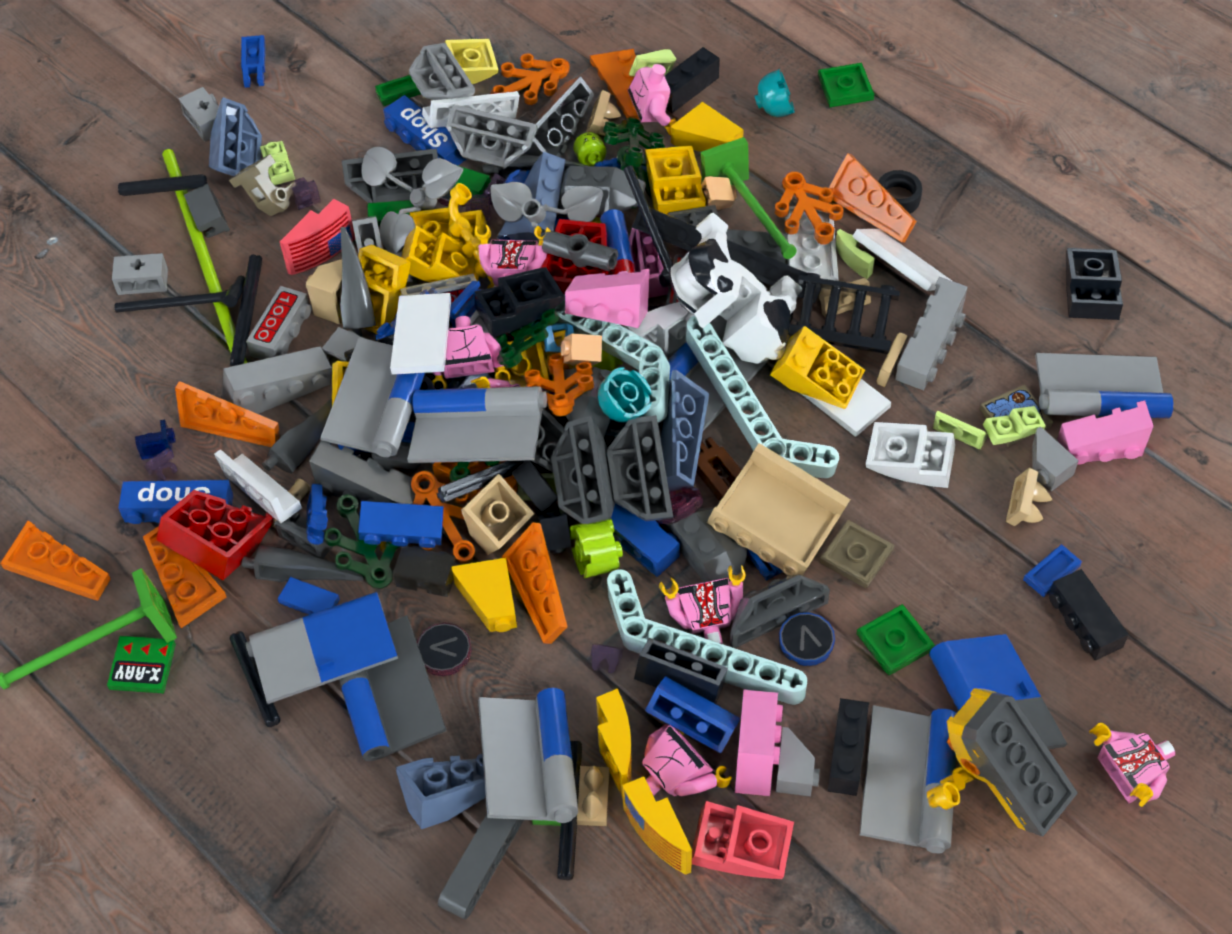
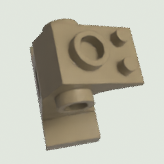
(261, 189)

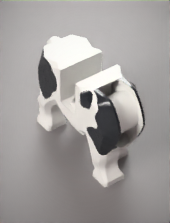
(715, 285)

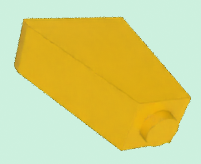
(704, 129)
(488, 592)

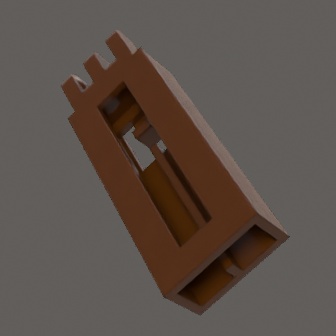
(710, 474)

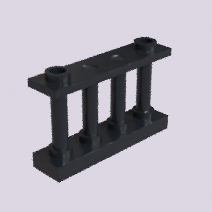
(852, 337)

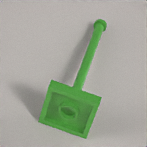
(732, 162)
(152, 606)

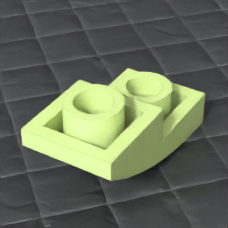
(281, 170)
(855, 258)
(1015, 426)

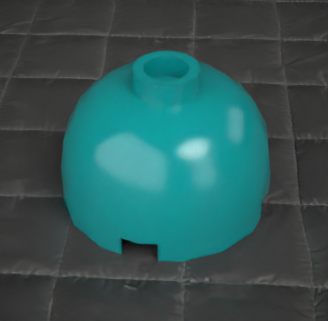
(774, 95)
(624, 395)

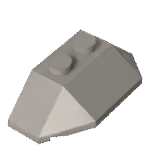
(439, 74)
(489, 136)

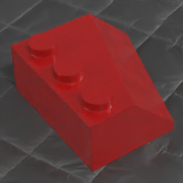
(563, 269)
(212, 532)

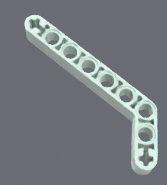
(632, 350)
(746, 400)
(729, 657)

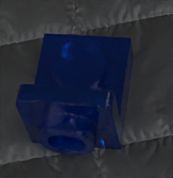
(155, 443)

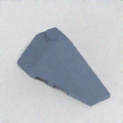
(441, 789)

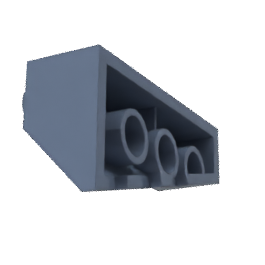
(545, 185)
(683, 430)

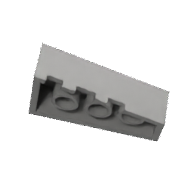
(933, 334)
(276, 379)

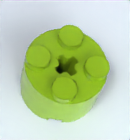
(595, 548)

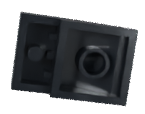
(1093, 284)
(517, 300)

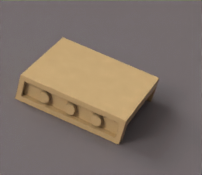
(778, 511)

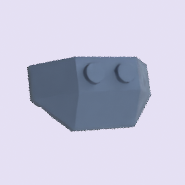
(234, 139)

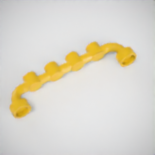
(461, 195)
(947, 793)

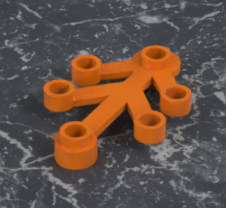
(556, 69)
(796, 185)
(562, 402)
(448, 510)

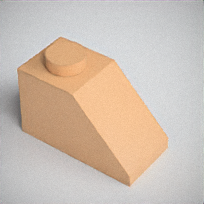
(718, 192)
(581, 348)

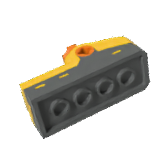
(1005, 751)

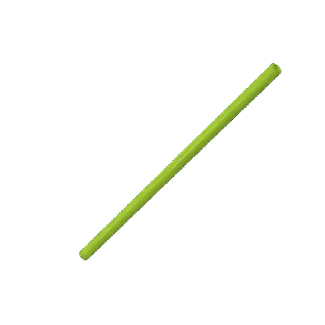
(202, 252)

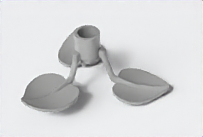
(438, 178)
(515, 199)

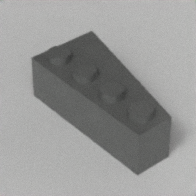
(365, 480)

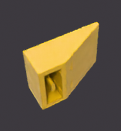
(817, 369)

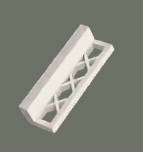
(499, 104)
(259, 486)

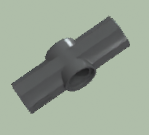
(580, 250)

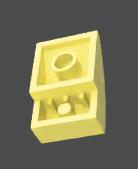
(474, 57)

